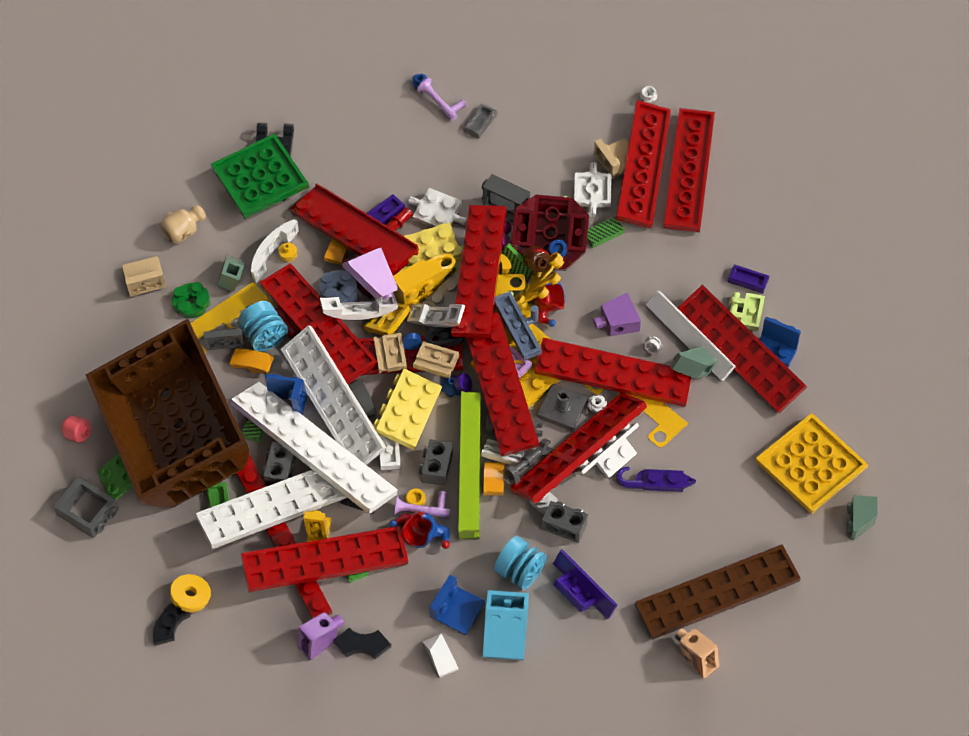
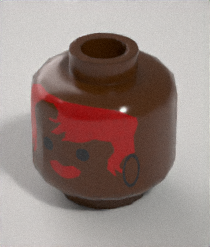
(536, 259)

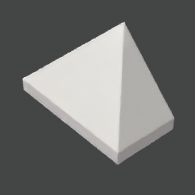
(440, 655)

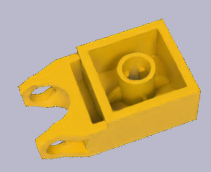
(422, 279)

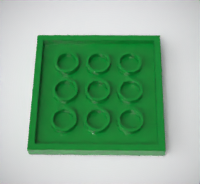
(259, 175)

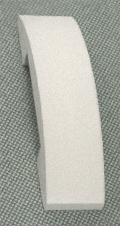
(283, 233)
(358, 310)
(436, 316)

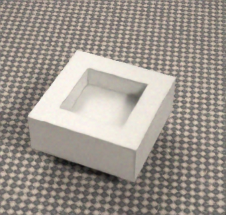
(542, 505)

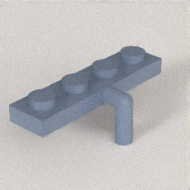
(518, 325)

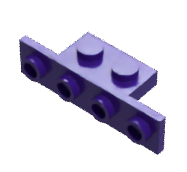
(580, 587)

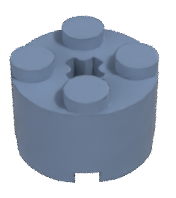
(340, 285)

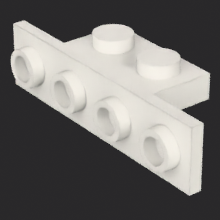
(612, 455)

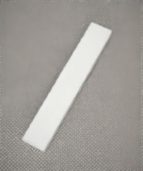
(688, 332)

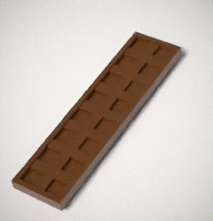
(717, 591)

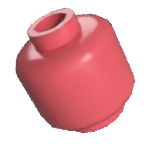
(76, 428)

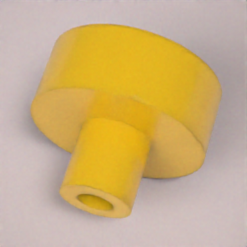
(287, 252)

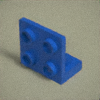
(780, 339)
(289, 389)
(455, 606)

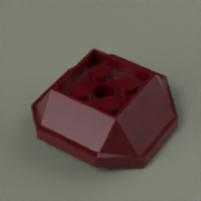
(551, 213)

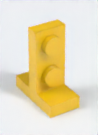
(317, 525)

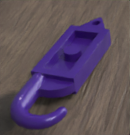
(656, 480)

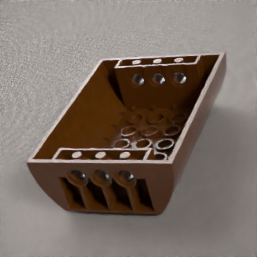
(144, 423)

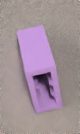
(373, 273)

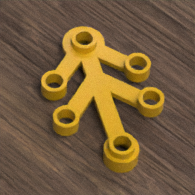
(538, 281)

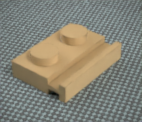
(390, 353)
(436, 359)

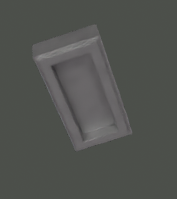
(480, 121)

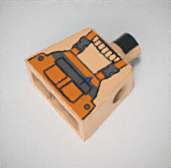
(698, 651)

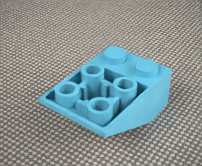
(505, 625)

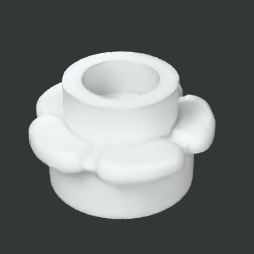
(648, 94)
(652, 345)
(596, 407)

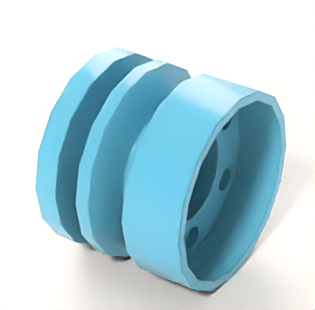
(262, 326)
(520, 563)

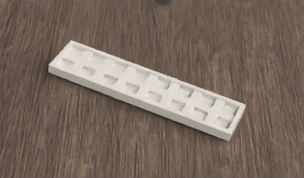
(332, 396)
(266, 508)

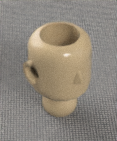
(181, 224)

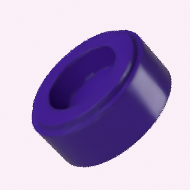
(463, 382)

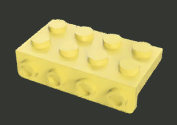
(433, 243)
(407, 408)

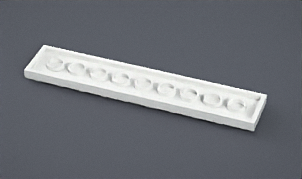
(314, 447)

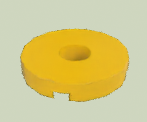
(190, 583)

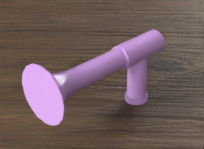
(425, 86)
(434, 511)

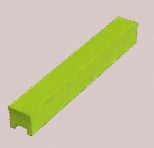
(469, 465)

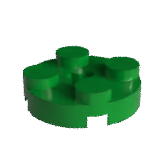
(187, 291)

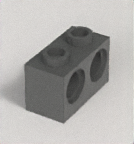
(437, 462)
(282, 465)
(562, 526)

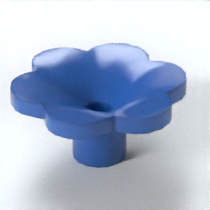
(449, 387)

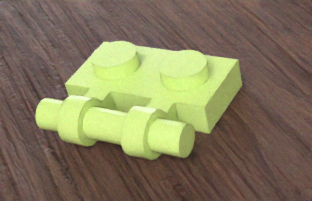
(752, 309)

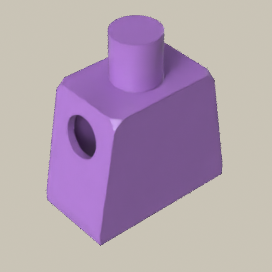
(618, 316)
(318, 634)

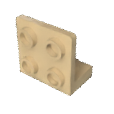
(611, 156)
(143, 276)

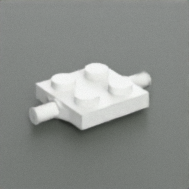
(593, 189)
(437, 209)

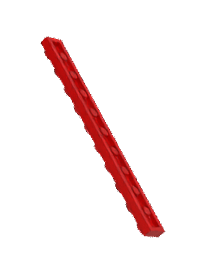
(281, 536)

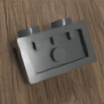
(224, 339)

